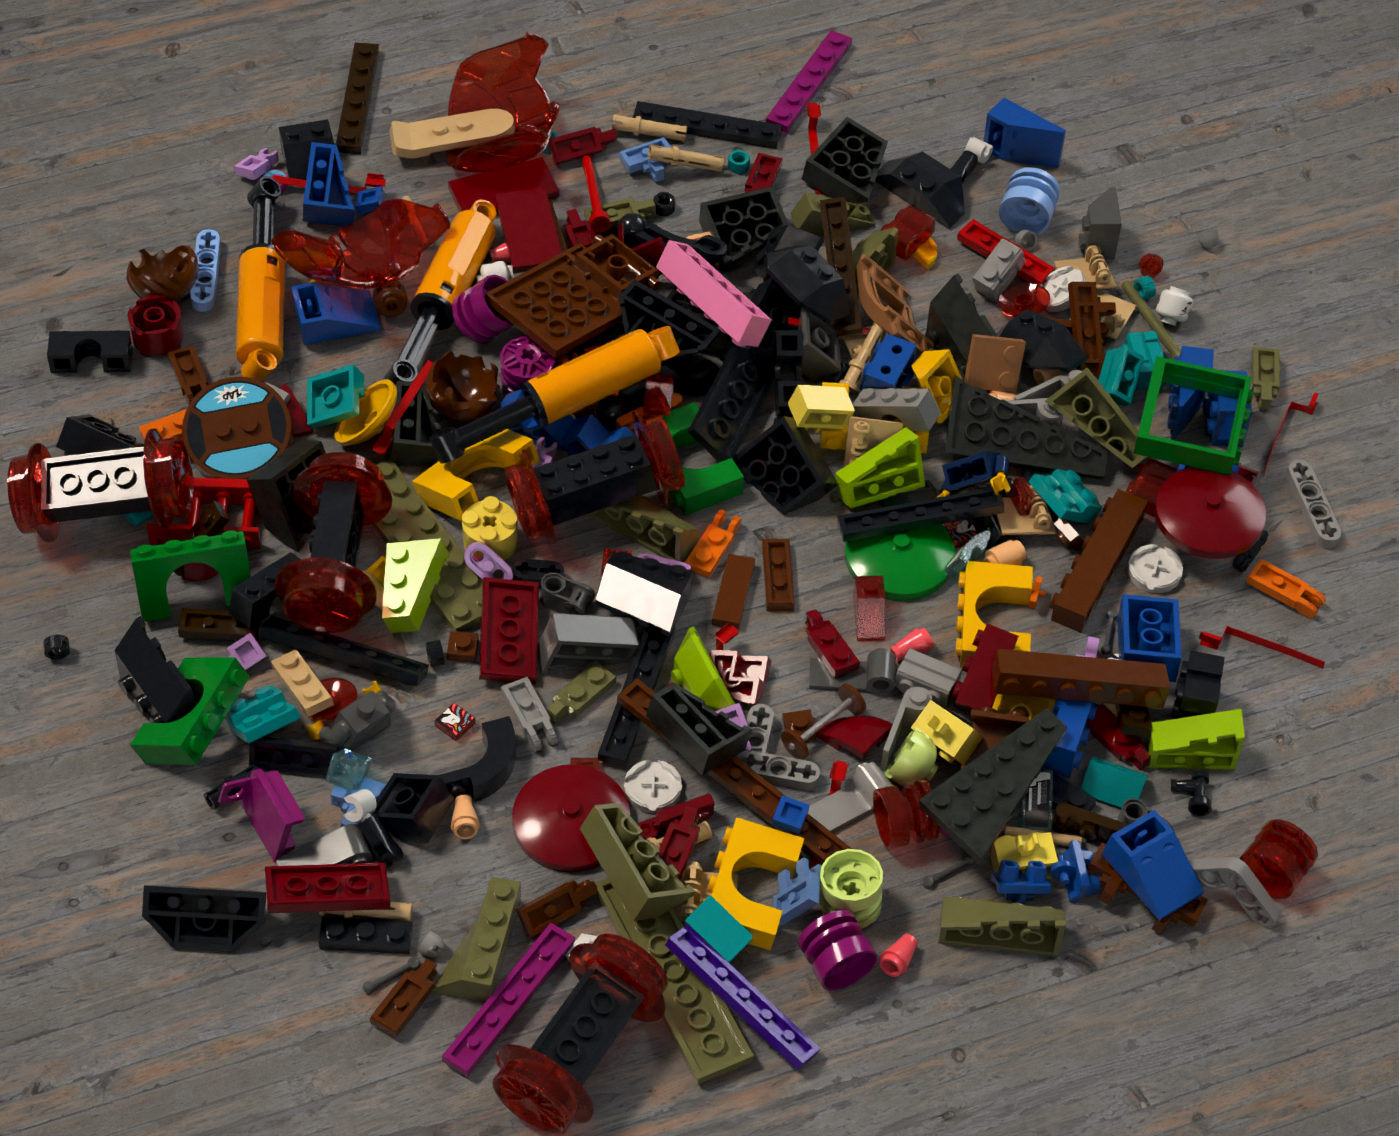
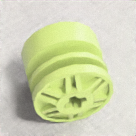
(852, 883)

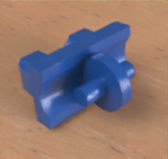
(1072, 872)
(1018, 885)

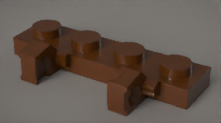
(1086, 314)
(1114, 882)

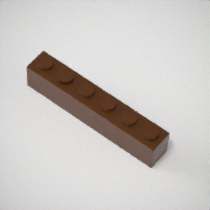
(1098, 561)
(1080, 678)

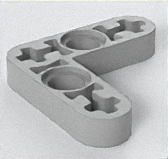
(760, 756)
(1240, 880)

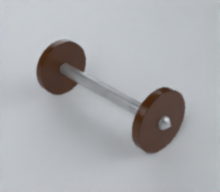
(850, 699)

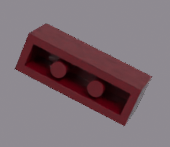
(977, 686)

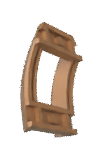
(875, 281)

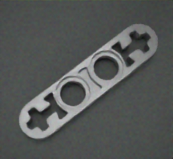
(1316, 503)

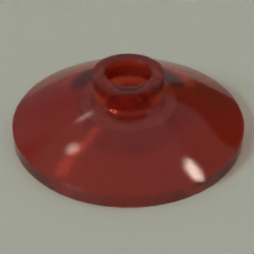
(1024, 297)
(342, 694)

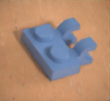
(799, 894)

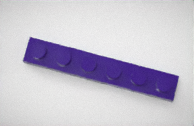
(742, 997)

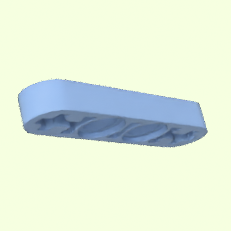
(206, 270)

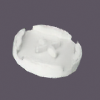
(1057, 286)
(1155, 569)
(652, 786)

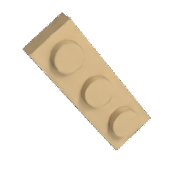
(302, 683)

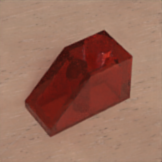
(657, 394)
(869, 608)

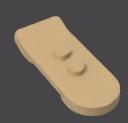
(449, 132)

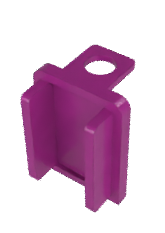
(268, 807)

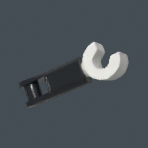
(974, 152)
(376, 834)

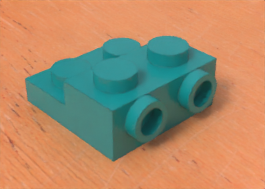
(334, 396)
(1067, 495)
(260, 714)

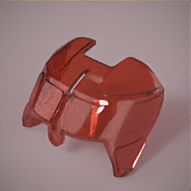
(506, 81)
(377, 250)

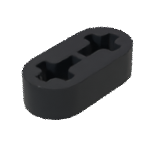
(536, 569)

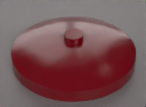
(1210, 513)
(554, 808)

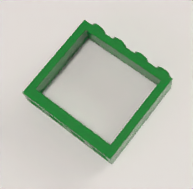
(1202, 379)

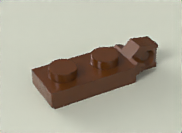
(555, 906)
(405, 999)

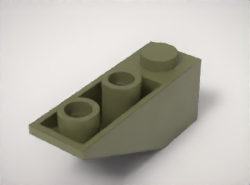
(808, 215)

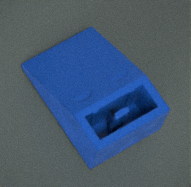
(1023, 136)
(332, 312)
(1187, 401)
(1153, 864)

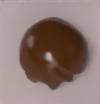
(164, 273)
(462, 386)

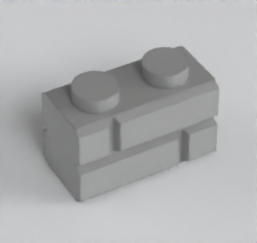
(999, 269)
(928, 673)

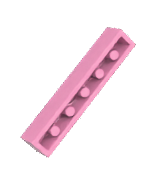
(713, 294)

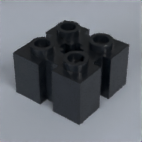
(1198, 685)

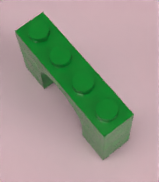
(705, 485)
(156, 563)
(185, 740)

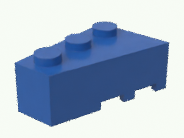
(326, 190)
(1075, 717)

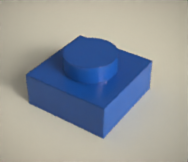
(369, 200)
(790, 814)

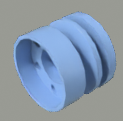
(1029, 200)

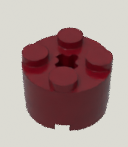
(155, 325)

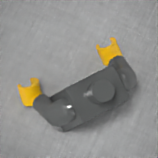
(357, 721)

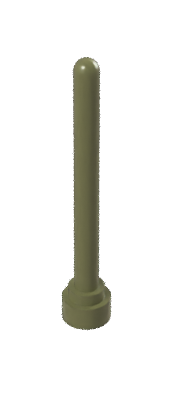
(1151, 319)

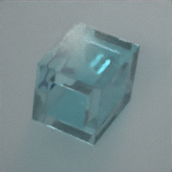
(348, 769)

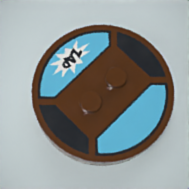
(236, 428)

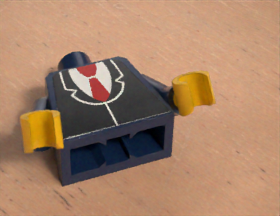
(976, 470)

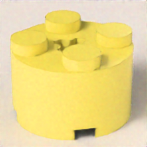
(492, 524)

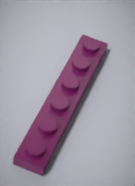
(809, 80)
(508, 1000)

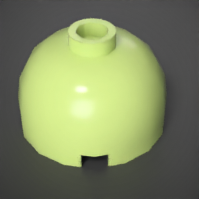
(913, 759)

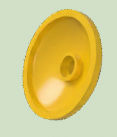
(373, 414)

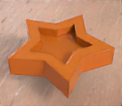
(1036, 592)

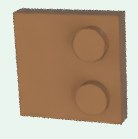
(994, 363)

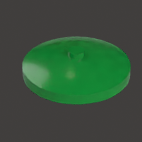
(907, 560)

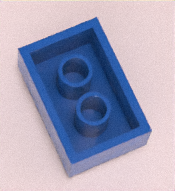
(1150, 632)

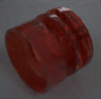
(900, 815)
(1280, 857)

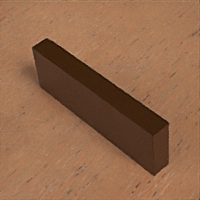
(778, 575)
(733, 591)

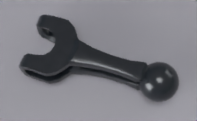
(638, 232)
(686, 376)

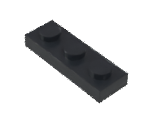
(291, 755)
(365, 935)

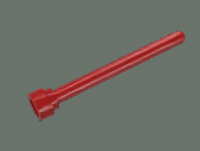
(599, 219)

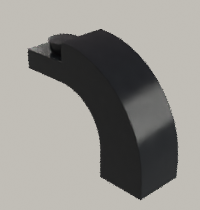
(493, 769)

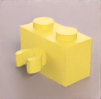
(821, 407)
(948, 733)
(1024, 849)

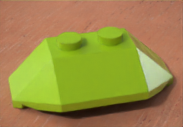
(698, 673)

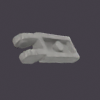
(529, 711)

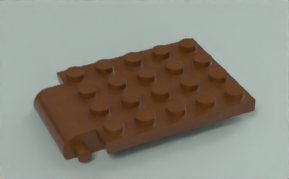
(572, 293)

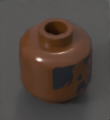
(390, 296)

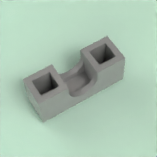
(912, 406)

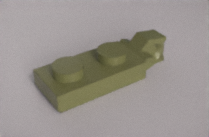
(620, 208)
(1265, 375)
(581, 692)

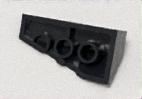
(90, 435)

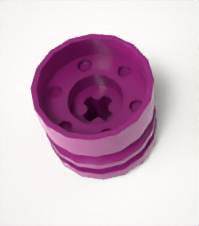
(475, 316)
(522, 361)
(837, 950)

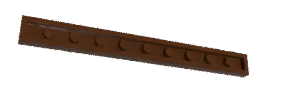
(743, 783)

